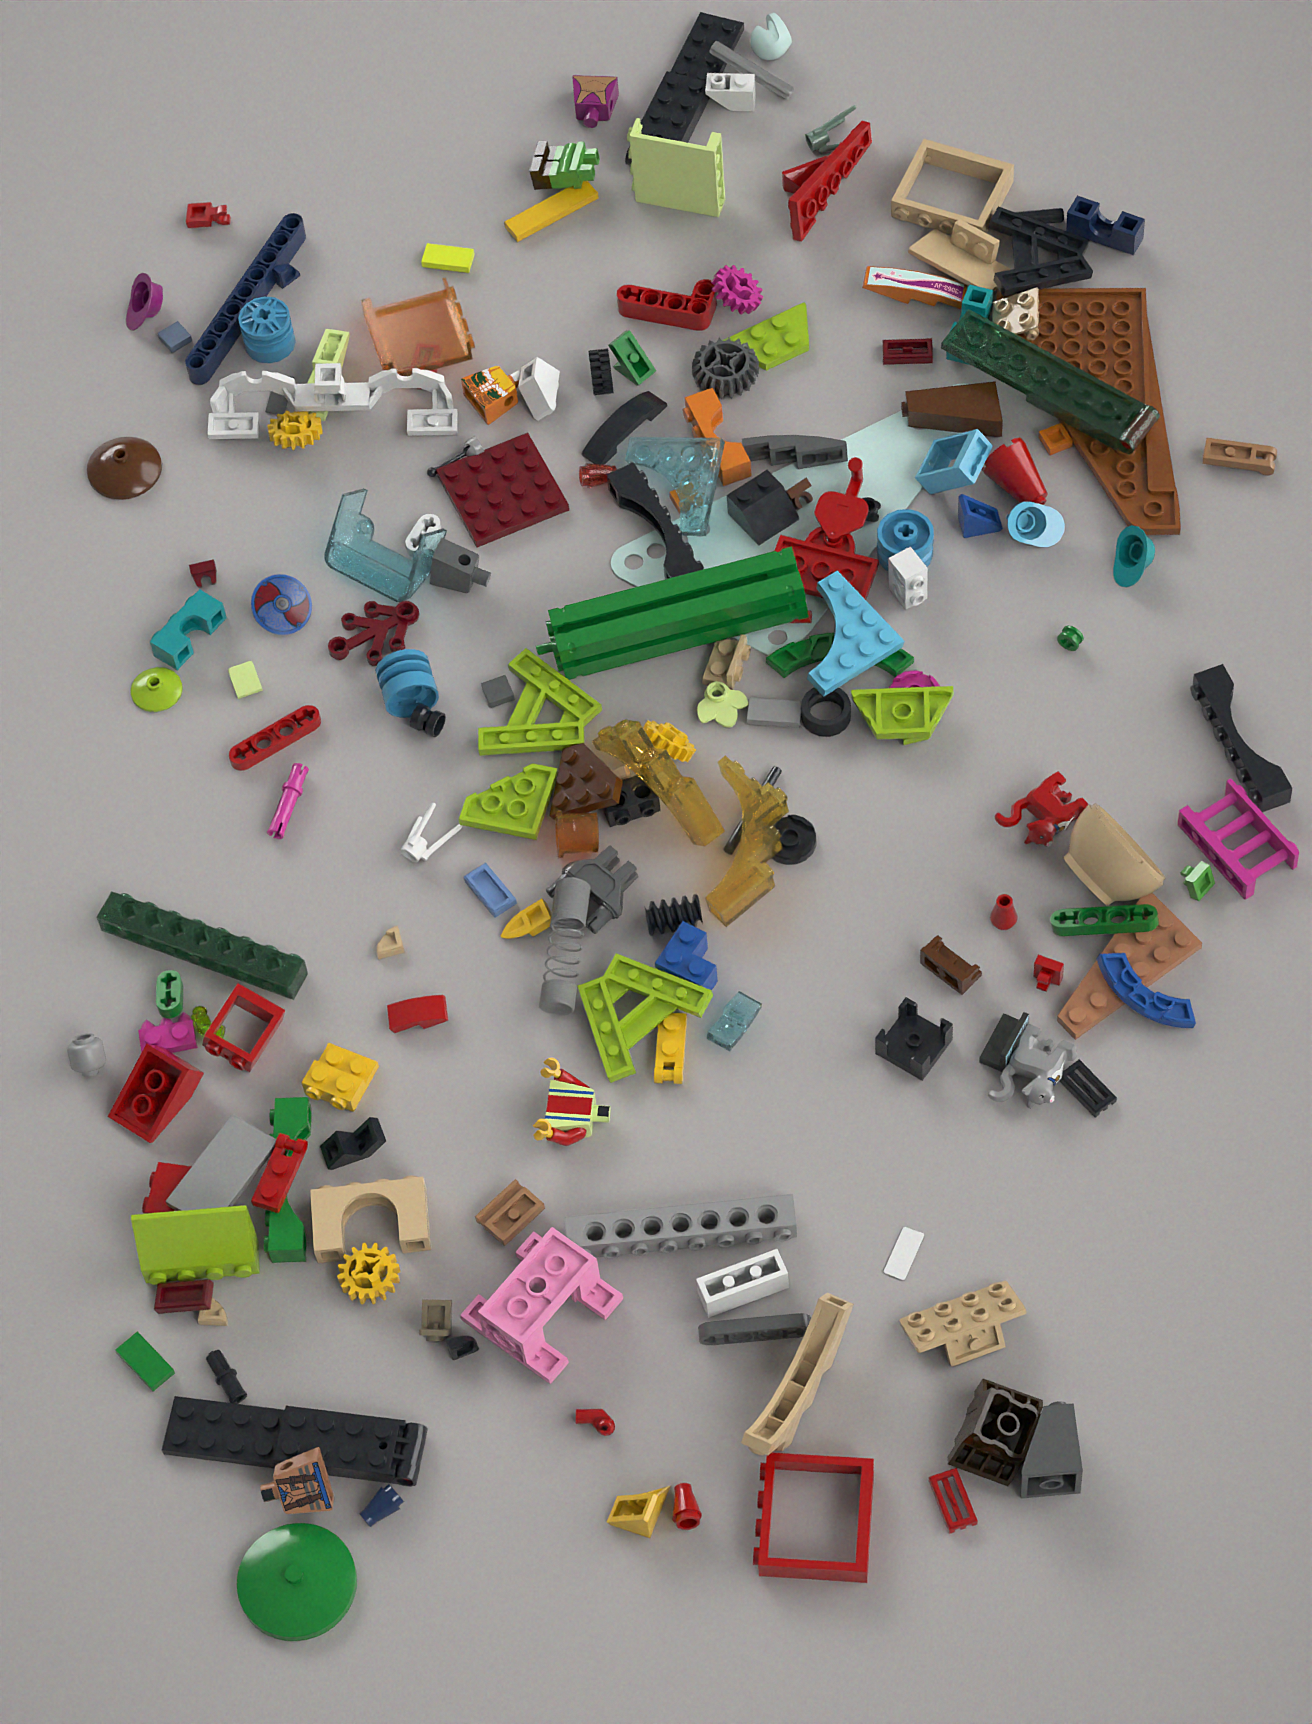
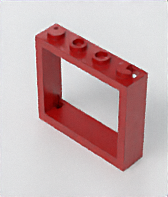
(814, 1568)

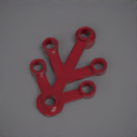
(375, 628)

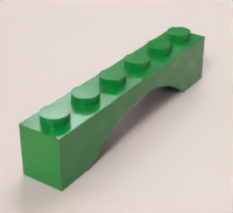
(286, 1231)

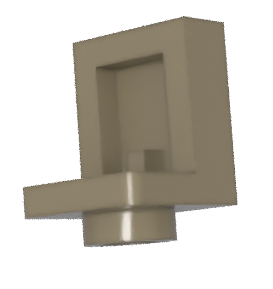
(436, 1319)

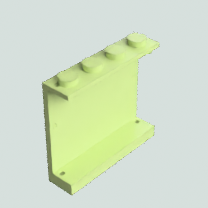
(677, 172)

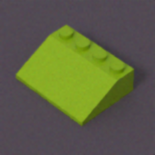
(196, 1244)

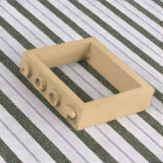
(958, 161)

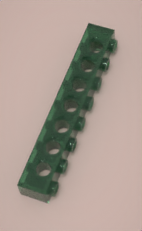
(284, 982)

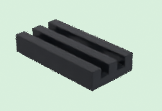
(1079, 1095)

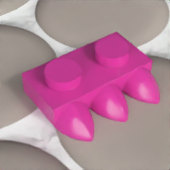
(169, 1035)

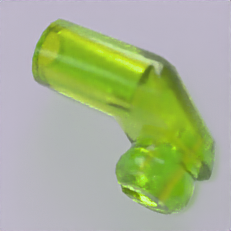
(202, 1021)

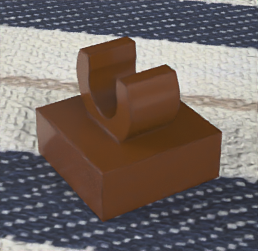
(798, 491)

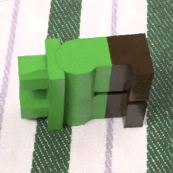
(563, 165)

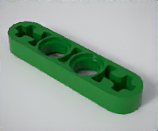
(1104, 924)

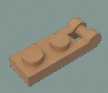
(1240, 455)

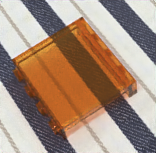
(419, 332)

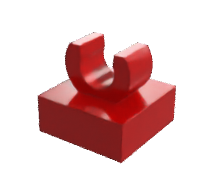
(1047, 972)

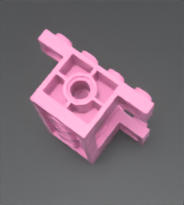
(521, 1307)

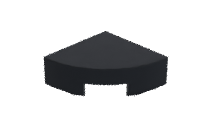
(461, 1346)

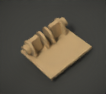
(1019, 313)

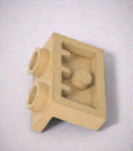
(727, 662)

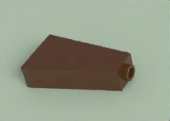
(955, 408)

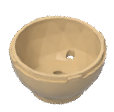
(1110, 858)

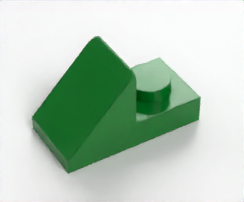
(631, 358)

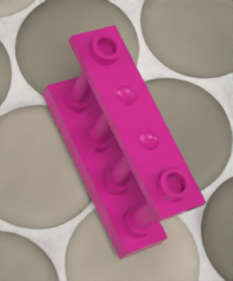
(1228, 860)

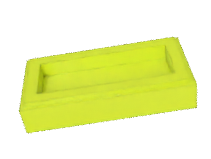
(447, 258)

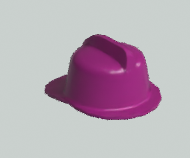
(144, 301)

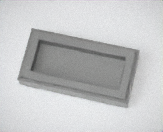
(774, 712)

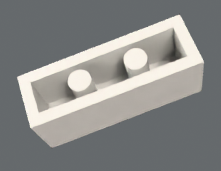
(742, 1283)

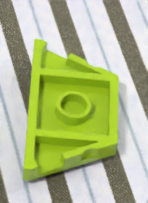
(778, 337)
(902, 711)

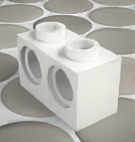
(907, 578)

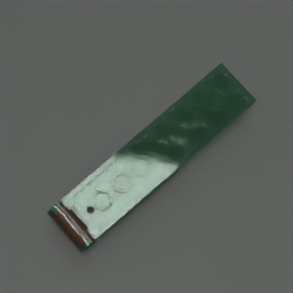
(1052, 383)

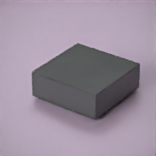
(497, 691)

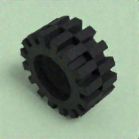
(601, 371)

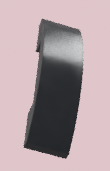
(620, 425)

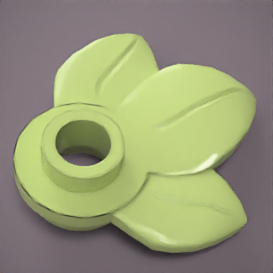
(721, 708)

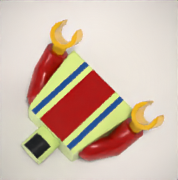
(569, 1108)

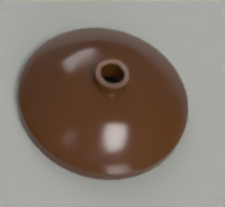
(124, 468)

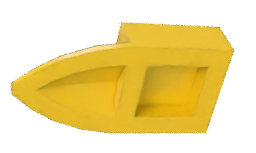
(529, 921)

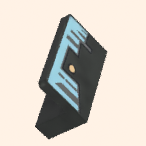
(1003, 1041)

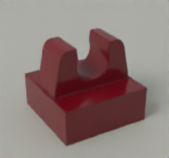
(202, 569)

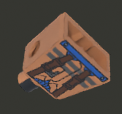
(301, 1484)

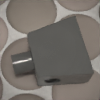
(456, 568)

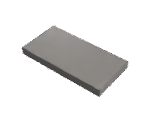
(223, 1168)

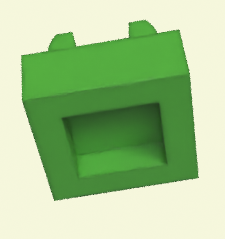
(1198, 880)

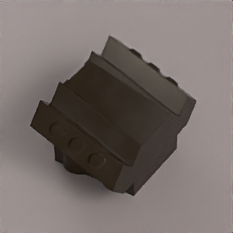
(996, 1432)

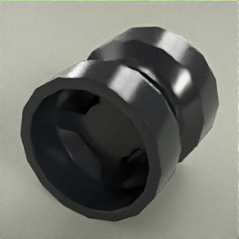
(427, 720)

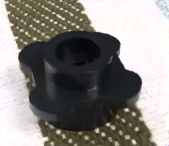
(873, 507)

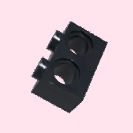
(631, 804)

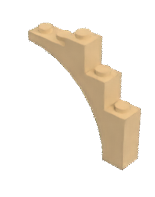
(796, 1392)

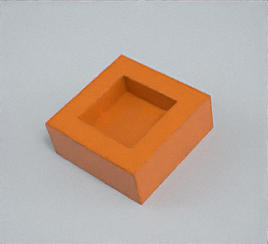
(1055, 439)

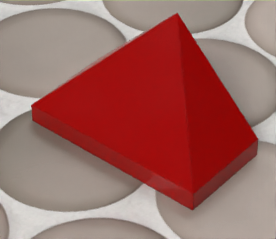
(794, 178)

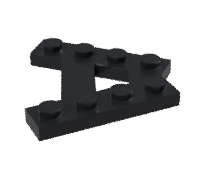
(1027, 271)

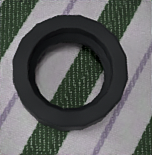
(825, 728)

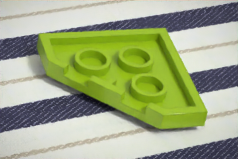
(512, 803)

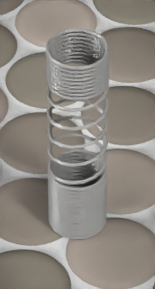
(568, 914)

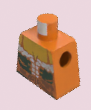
(491, 392)

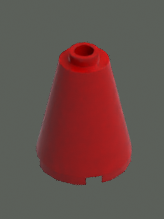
(1016, 472)

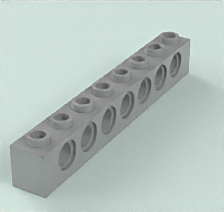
(691, 1216)

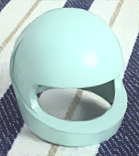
(773, 42)

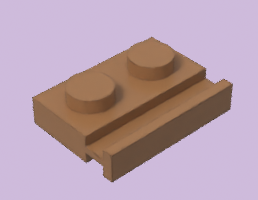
(510, 1212)

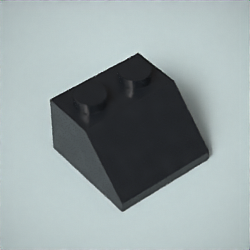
(761, 507)

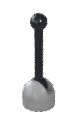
(470, 448)

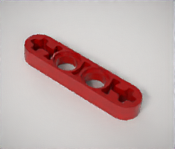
(277, 740)

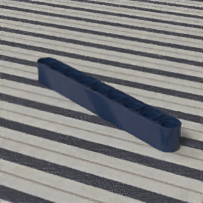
(255, 283)

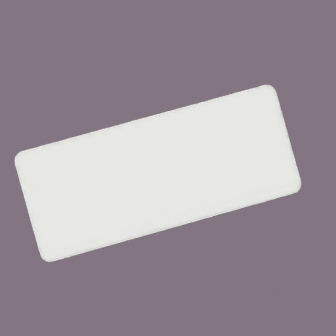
(904, 1253)

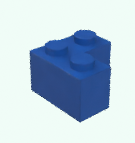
(684, 957)

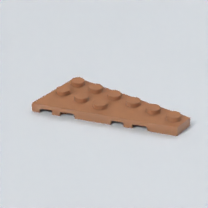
(1149, 955)

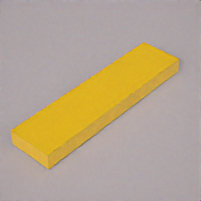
(550, 210)

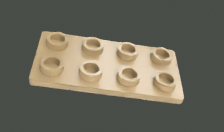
(965, 255)
(966, 1324)

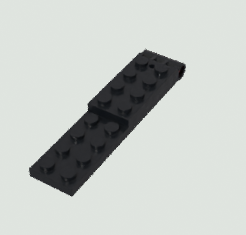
(682, 92)
(267, 1436)

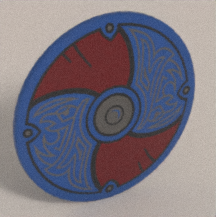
(281, 604)

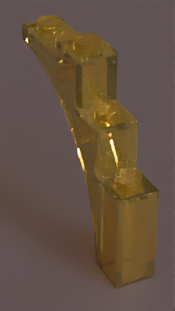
(655, 767)
(750, 874)

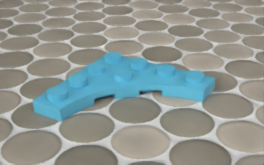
(859, 636)

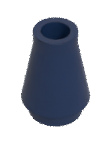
(383, 1504)

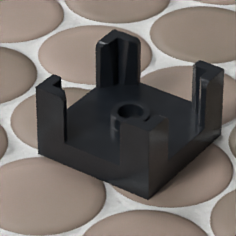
(913, 1041)

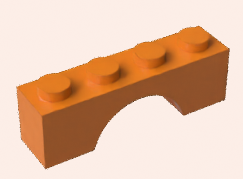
(705, 415)

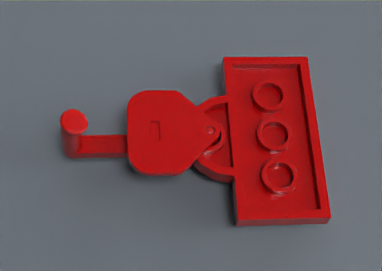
(838, 517)

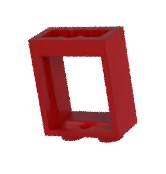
(256, 1006)

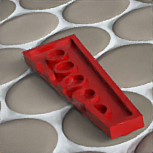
(826, 180)

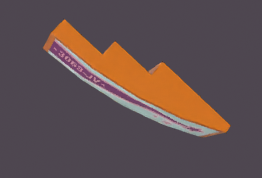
(915, 285)

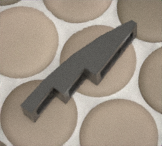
(802, 449)

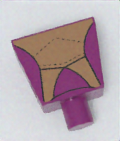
(594, 98)

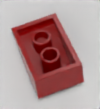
(154, 1092)

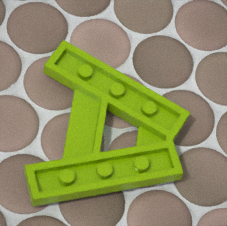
(521, 732)
(663, 994)

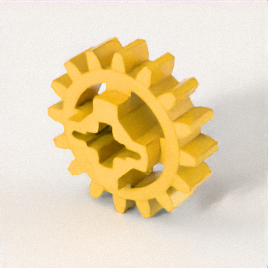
(295, 429)
(670, 738)
(377, 1264)

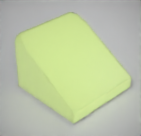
(244, 679)

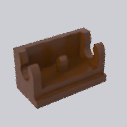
(949, 965)

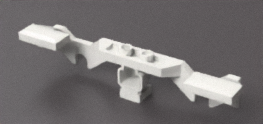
(331, 394)

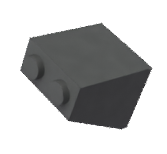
(1054, 1455)

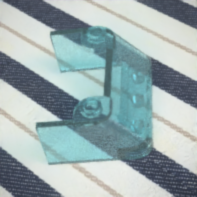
(368, 562)

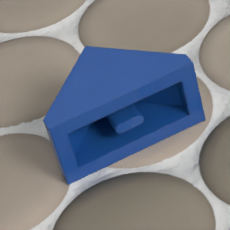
(977, 517)

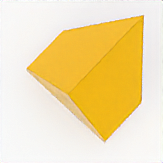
(638, 1511)

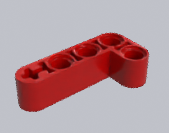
(669, 308)

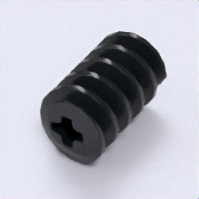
(673, 914)

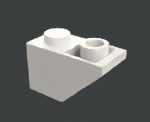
(732, 90)
(539, 387)

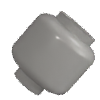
(86, 1054)

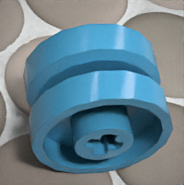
(904, 530)

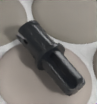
(226, 1377)

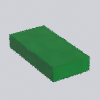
(145, 1361)

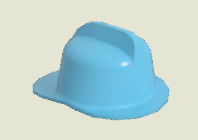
(1035, 524)

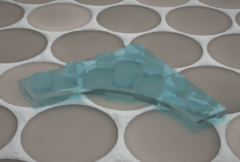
(690, 468)

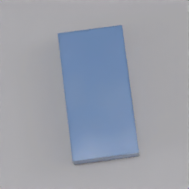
(490, 890)

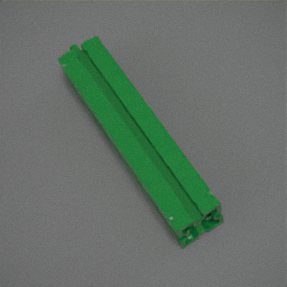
(676, 614)

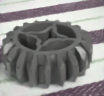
(720, 366)

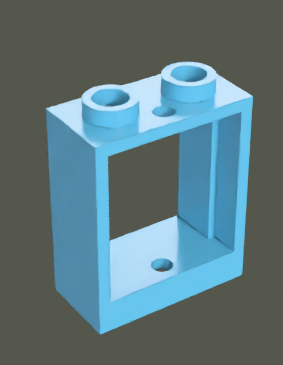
(970, 452)

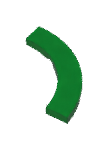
(812, 650)

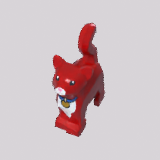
(1047, 806)

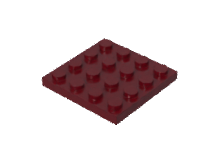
(502, 490)

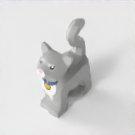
(1032, 1062)

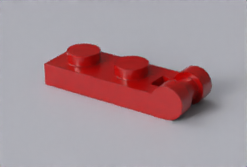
(279, 1173)

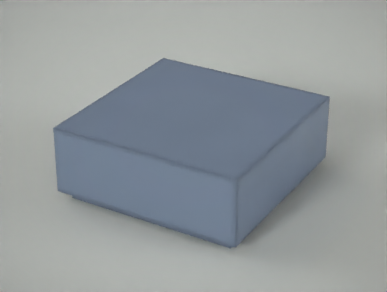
(175, 337)

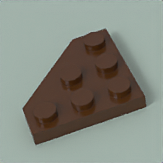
(584, 782)

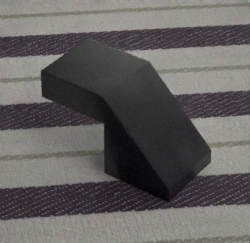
(349, 1147)

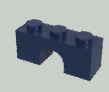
(1088, 222)

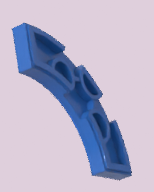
(1131, 991)

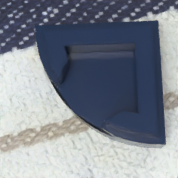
(285, 274)

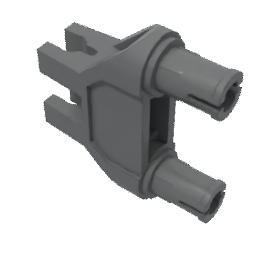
(606, 888)

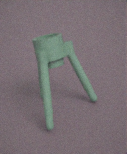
(819, 137)

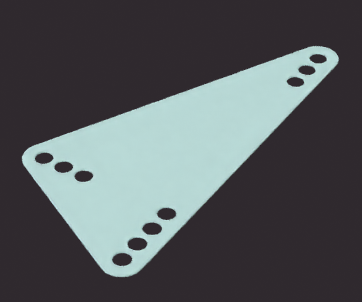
(890, 463)

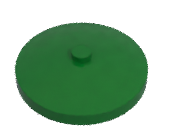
(296, 1582)

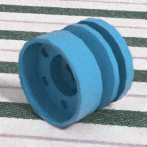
(267, 329)
(406, 682)

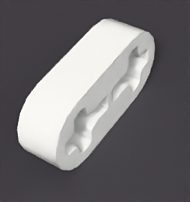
(419, 529)

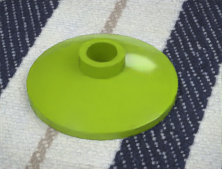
(156, 697)

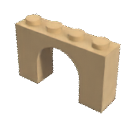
(335, 1205)

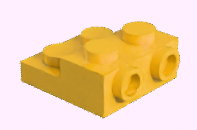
(339, 1077)

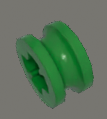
(1070, 638)

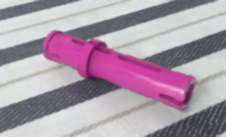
(291, 791)

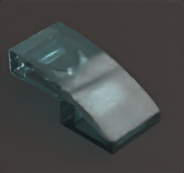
(735, 1021)

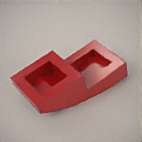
(421, 1011)

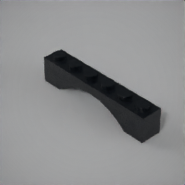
(633, 493)
(1264, 780)

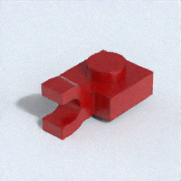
(203, 214)

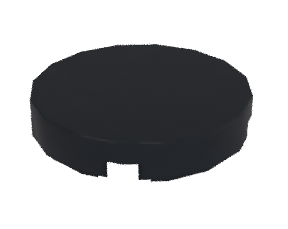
(796, 839)

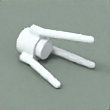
(415, 845)

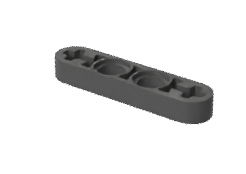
(753, 1329)

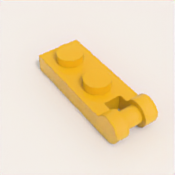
(671, 1048)

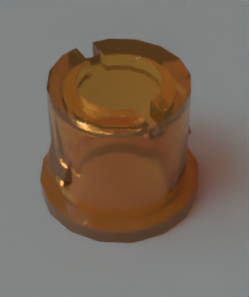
(576, 833)

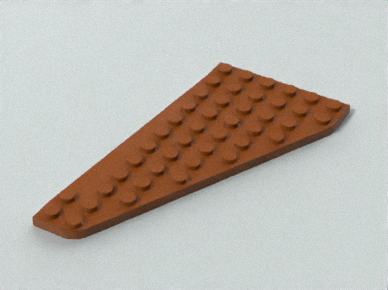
(1111, 339)

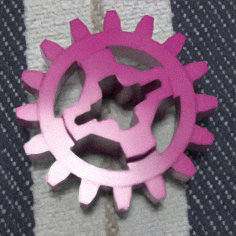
(737, 289)

